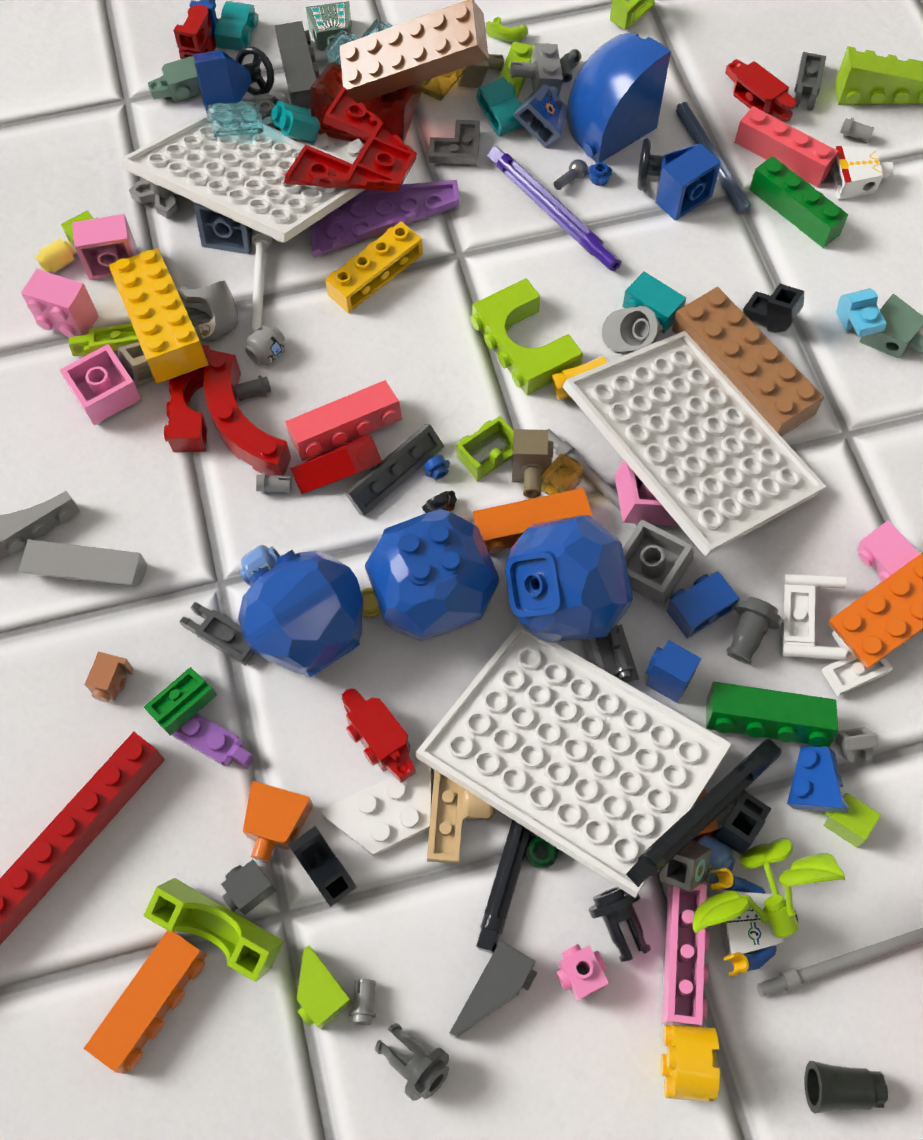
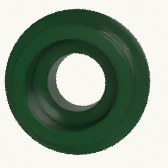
(534, 860)

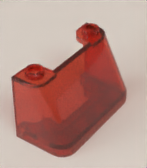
(392, 109)

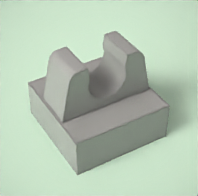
(856, 739)

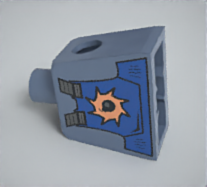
(543, 114)

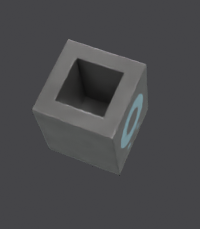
(688, 867)

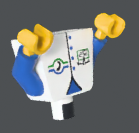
(746, 939)

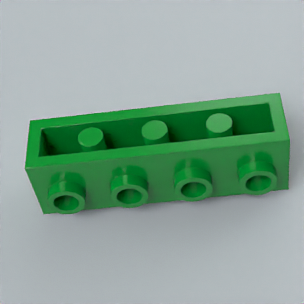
(798, 201)
(771, 714)

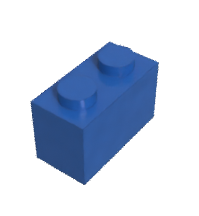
(702, 603)
(671, 670)

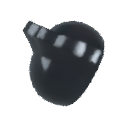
(444, 501)

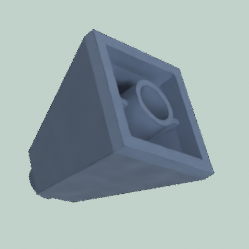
(222, 232)

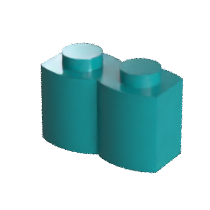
(235, 25)
(499, 104)
(295, 121)

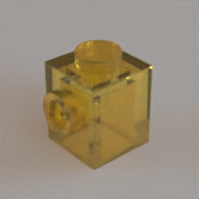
(562, 475)

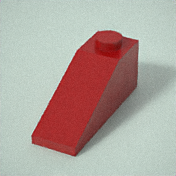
(336, 464)

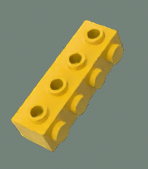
(374, 266)

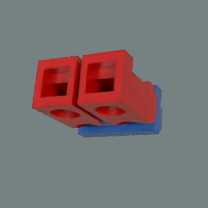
(198, 30)

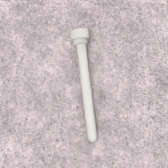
(261, 243)

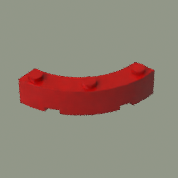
(240, 436)

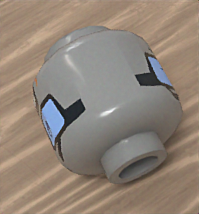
(265, 345)

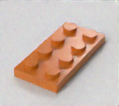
(884, 615)

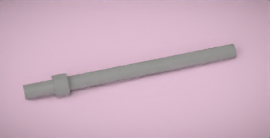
(568, 450)
(792, 979)

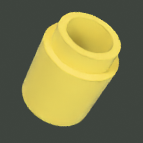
(55, 255)

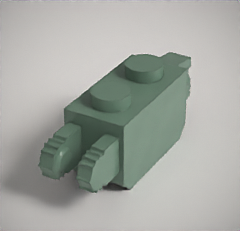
(177, 82)

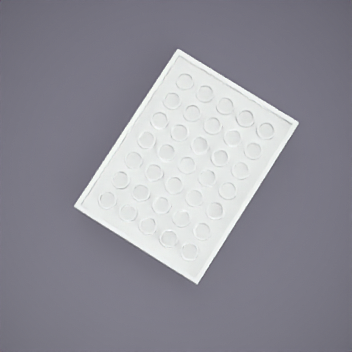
(238, 177)
(694, 440)
(573, 754)

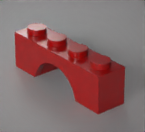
(186, 427)

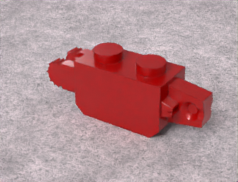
(760, 89)
(379, 733)

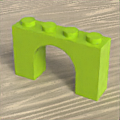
(528, 366)

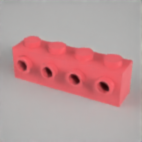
(798, 151)
(344, 420)

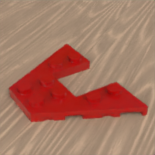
(379, 165)

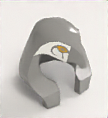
(217, 303)

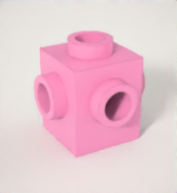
(582, 985)

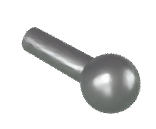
(577, 169)

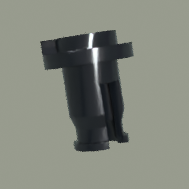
(614, 907)

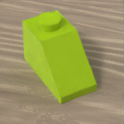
(319, 992)

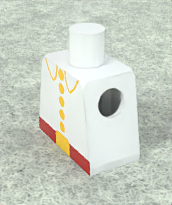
(858, 171)

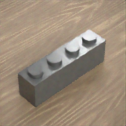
(297, 61)

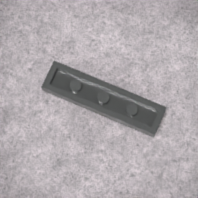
(394, 469)

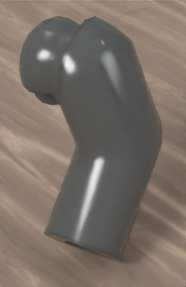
(569, 62)

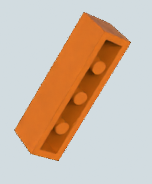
(506, 523)
(145, 1003)

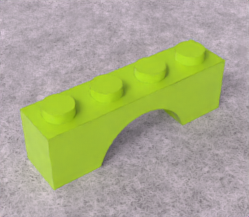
(245, 944)

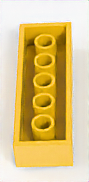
(158, 315)

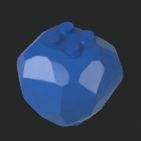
(431, 575)
(568, 580)
(302, 612)

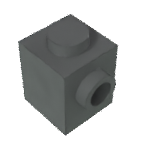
(246, 887)

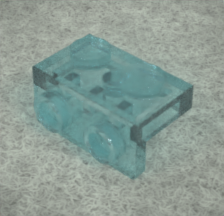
(235, 119)

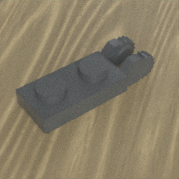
(809, 78)
(219, 633)

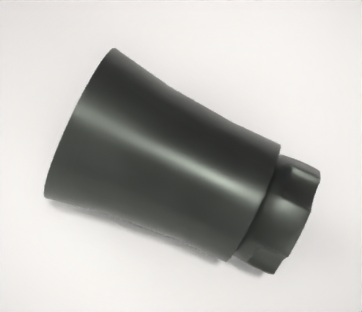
(843, 1088)

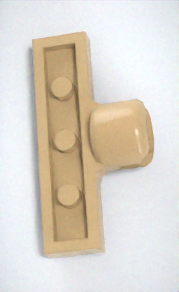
(449, 810)

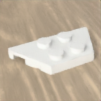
(385, 811)

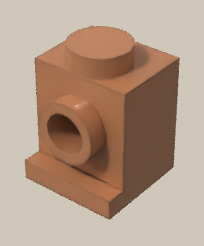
(107, 676)

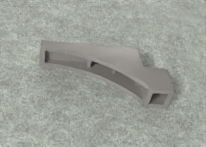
(34, 522)

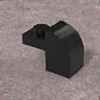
(776, 310)
(743, 823)
(322, 866)

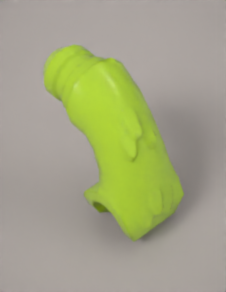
(508, 34)

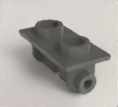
(617, 655)

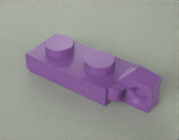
(213, 741)

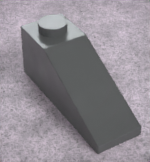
(498, 984)

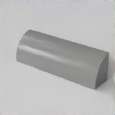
(83, 563)

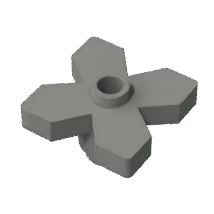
(148, 192)

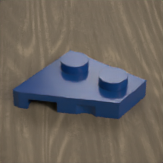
(817, 782)

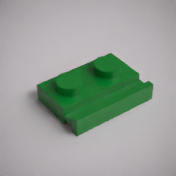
(180, 701)

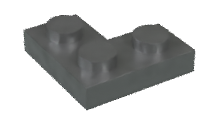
(457, 150)

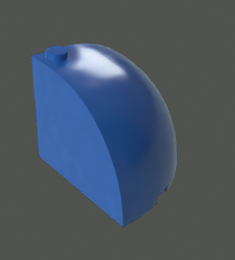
(617, 95)

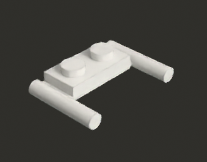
(800, 616)

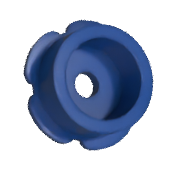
(599, 173)
(437, 467)

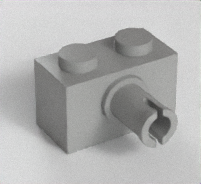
(543, 67)

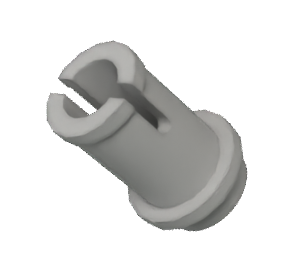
(856, 130)
(273, 483)
(363, 1002)

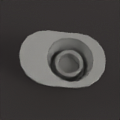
(631, 329)

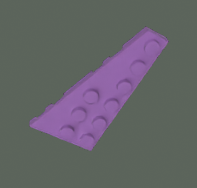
(378, 210)

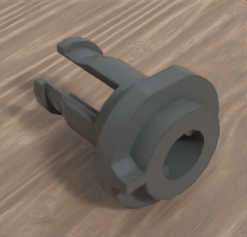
(755, 620)
(424, 1070)

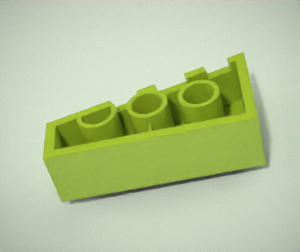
(878, 79)

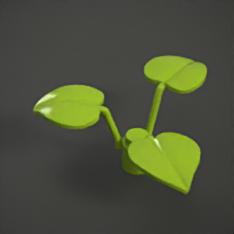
(777, 910)

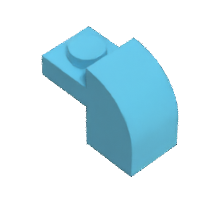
(860, 312)

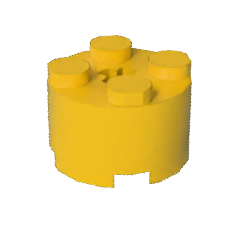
(690, 1063)

